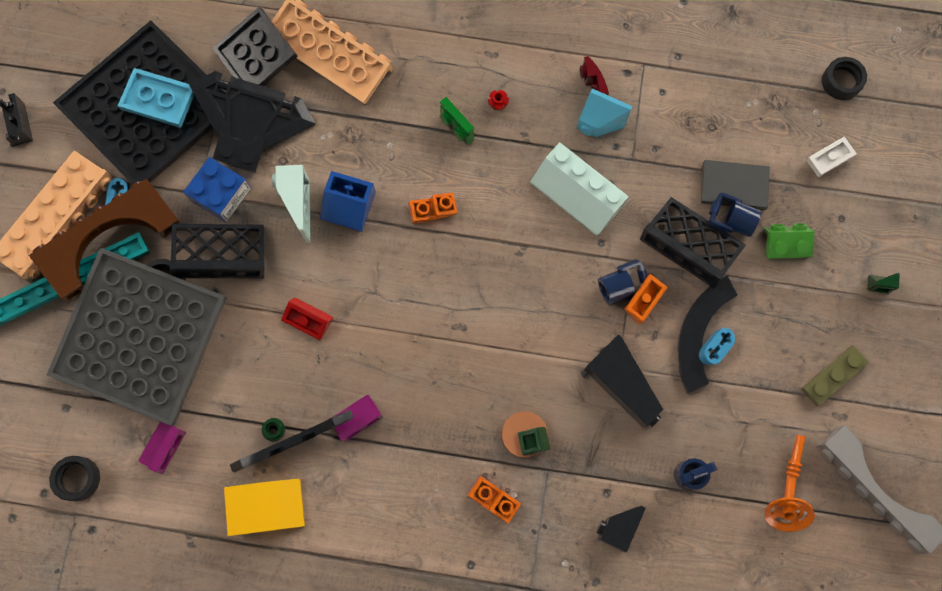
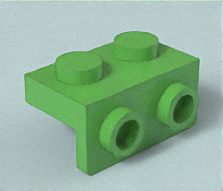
(789, 241)

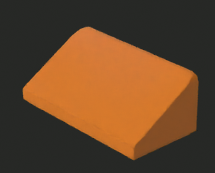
(645, 299)

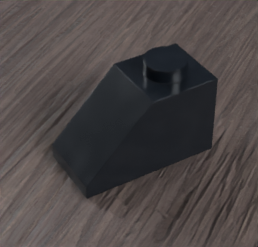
(620, 528)

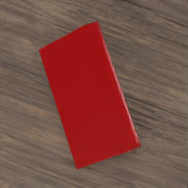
(306, 318)

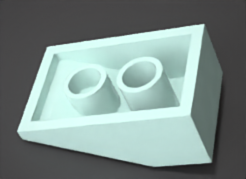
(294, 188)

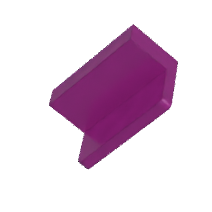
(364, 415)
(161, 447)

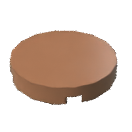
(517, 423)

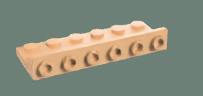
(330, 51)
(55, 209)

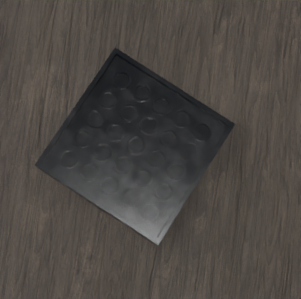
(129, 141)

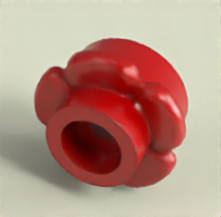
(498, 105)

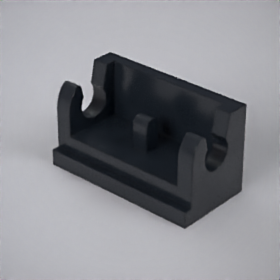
(16, 121)

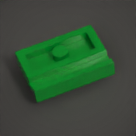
(452, 116)

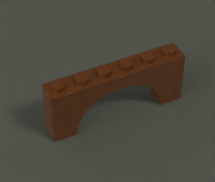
(62, 256)

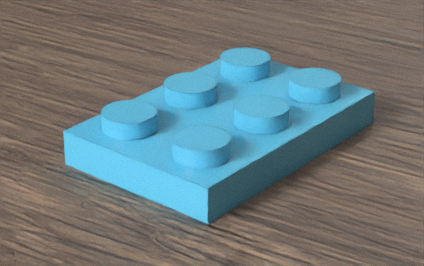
(156, 97)

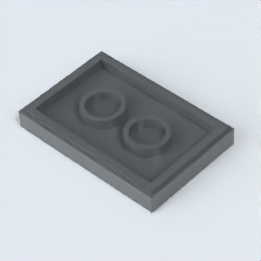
(736, 179)

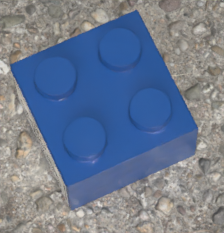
(217, 189)

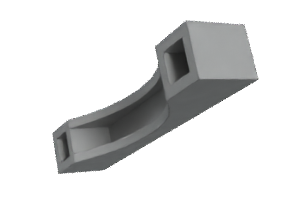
(846, 453)

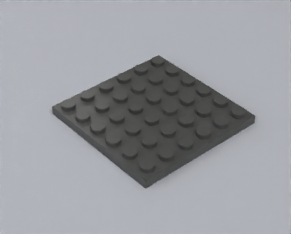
(137, 336)

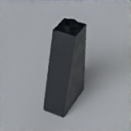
(624, 381)

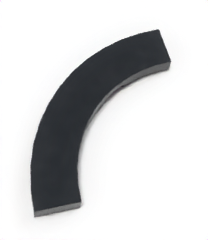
(693, 331)
(292, 441)

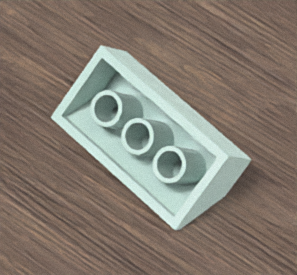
(578, 189)

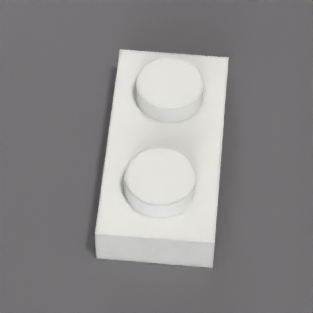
(831, 157)

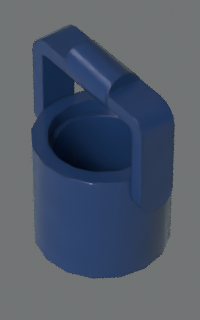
(739, 219)
(619, 284)
(693, 474)

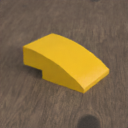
(264, 507)

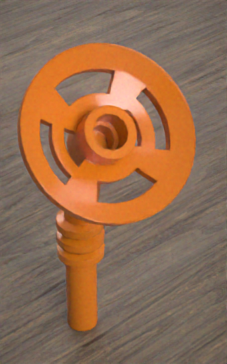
(788, 504)

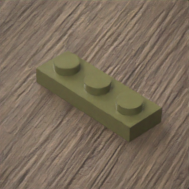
(834, 376)

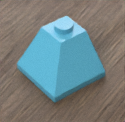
(602, 114)

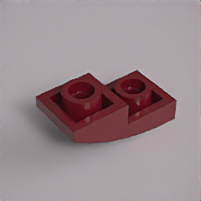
(593, 75)

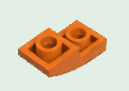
(432, 208)
(494, 499)

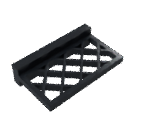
(683, 253)
(217, 268)

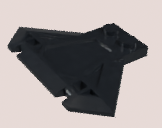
(248, 118)

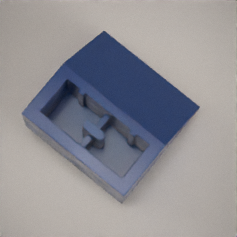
(347, 201)

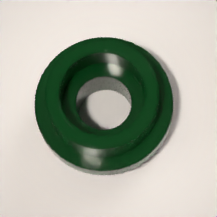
(267, 426)

